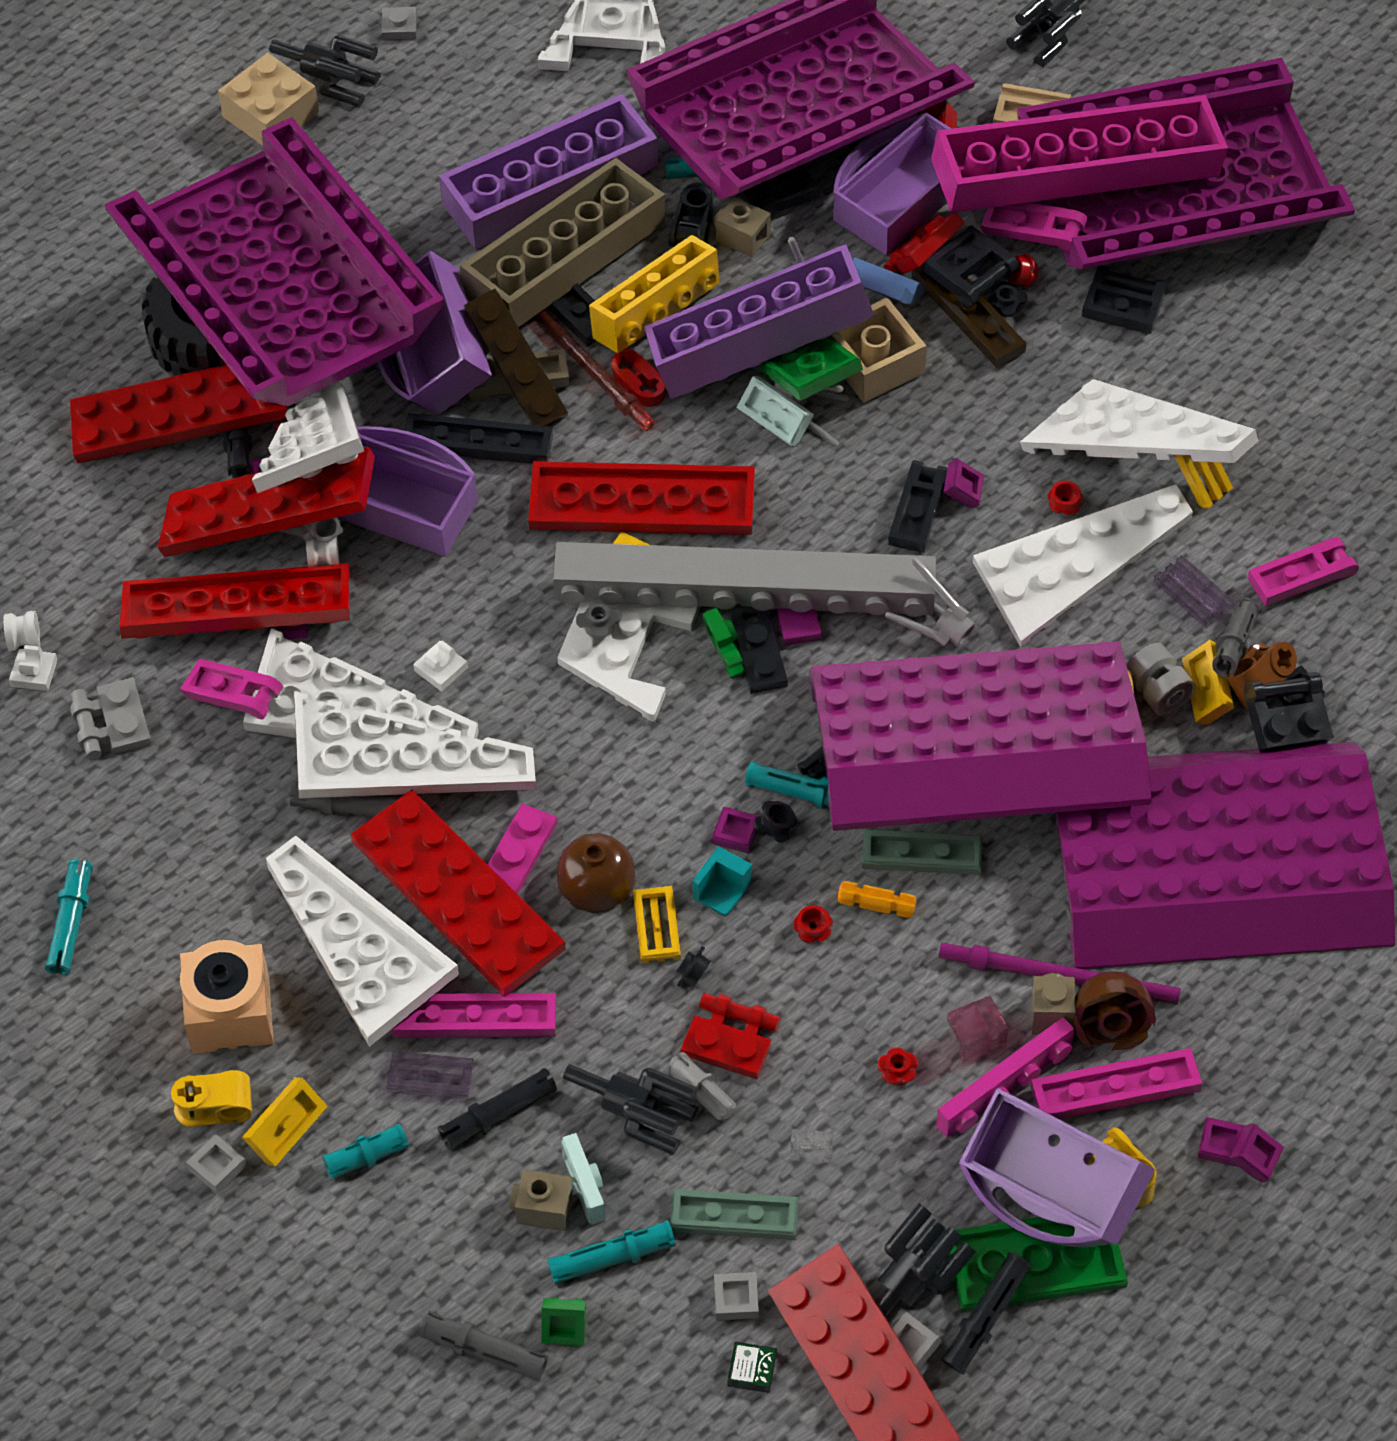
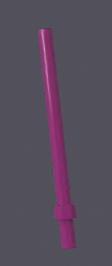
(980, 957)

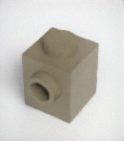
(742, 226)
(1051, 1000)
(543, 1200)

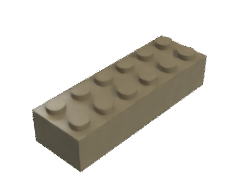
(566, 241)

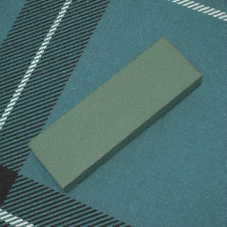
(922, 852)
(734, 1214)

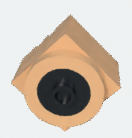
(226, 996)

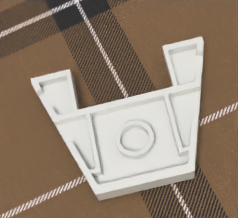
(604, 24)
(612, 659)

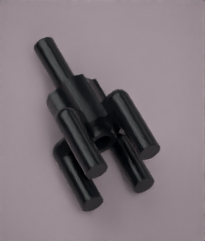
(1049, 18)
(331, 65)
(639, 1101)
(915, 1267)

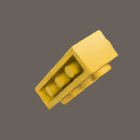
(654, 293)

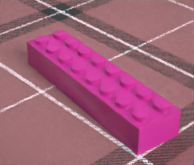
(1078, 153)

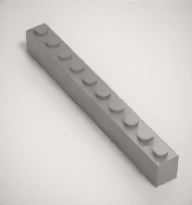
(742, 576)

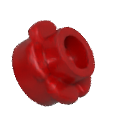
(1026, 273)
(1065, 490)
(813, 915)
(901, 1075)

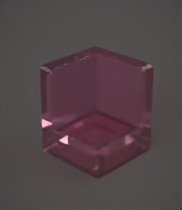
(978, 1028)

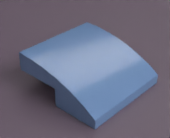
(888, 283)

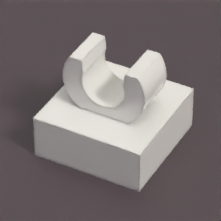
(440, 665)
(33, 668)

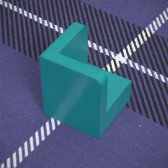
(722, 881)

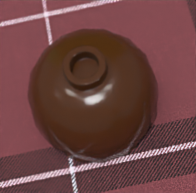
(596, 873)
(1120, 1007)

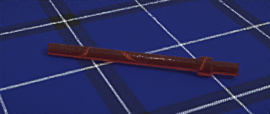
(624, 400)

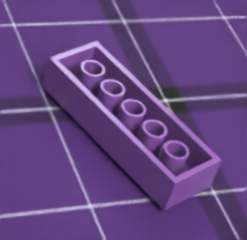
(524, 176)
(758, 321)

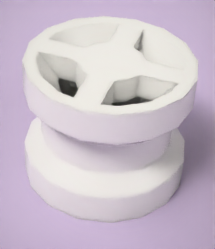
(322, 552)
(21, 630)

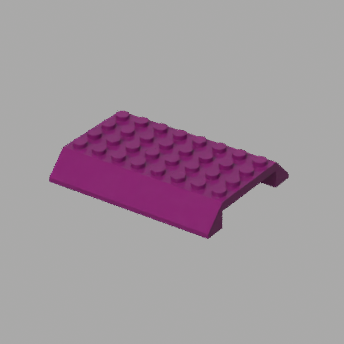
(786, 89)
(1243, 201)
(282, 268)
(980, 736)
(1232, 861)

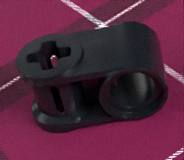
(692, 214)

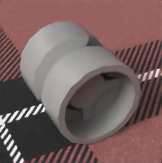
(1159, 679)

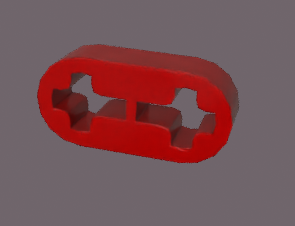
(643, 373)

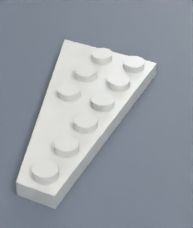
(1127, 423)
(315, 436)
(1063, 565)
(333, 679)
(387, 754)
(366, 950)

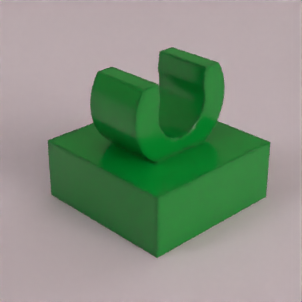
(563, 1321)

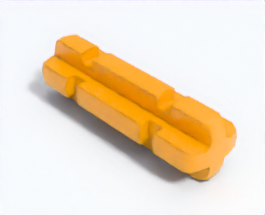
(877, 899)

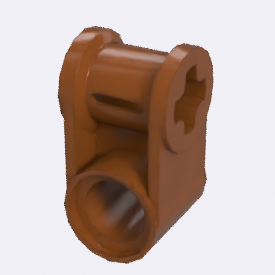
(1263, 664)

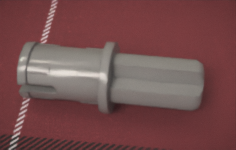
(707, 1093)

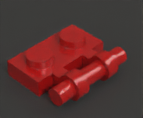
(923, 243)
(728, 1046)

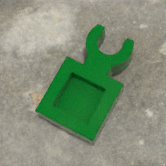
(722, 636)

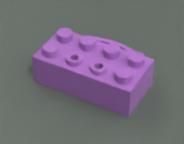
(895, 188)
(447, 355)
(414, 495)
(1018, 1153)

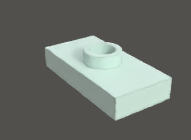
(775, 410)
(585, 1179)

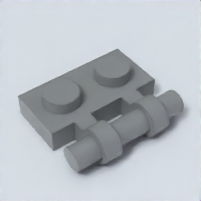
(122, 714)

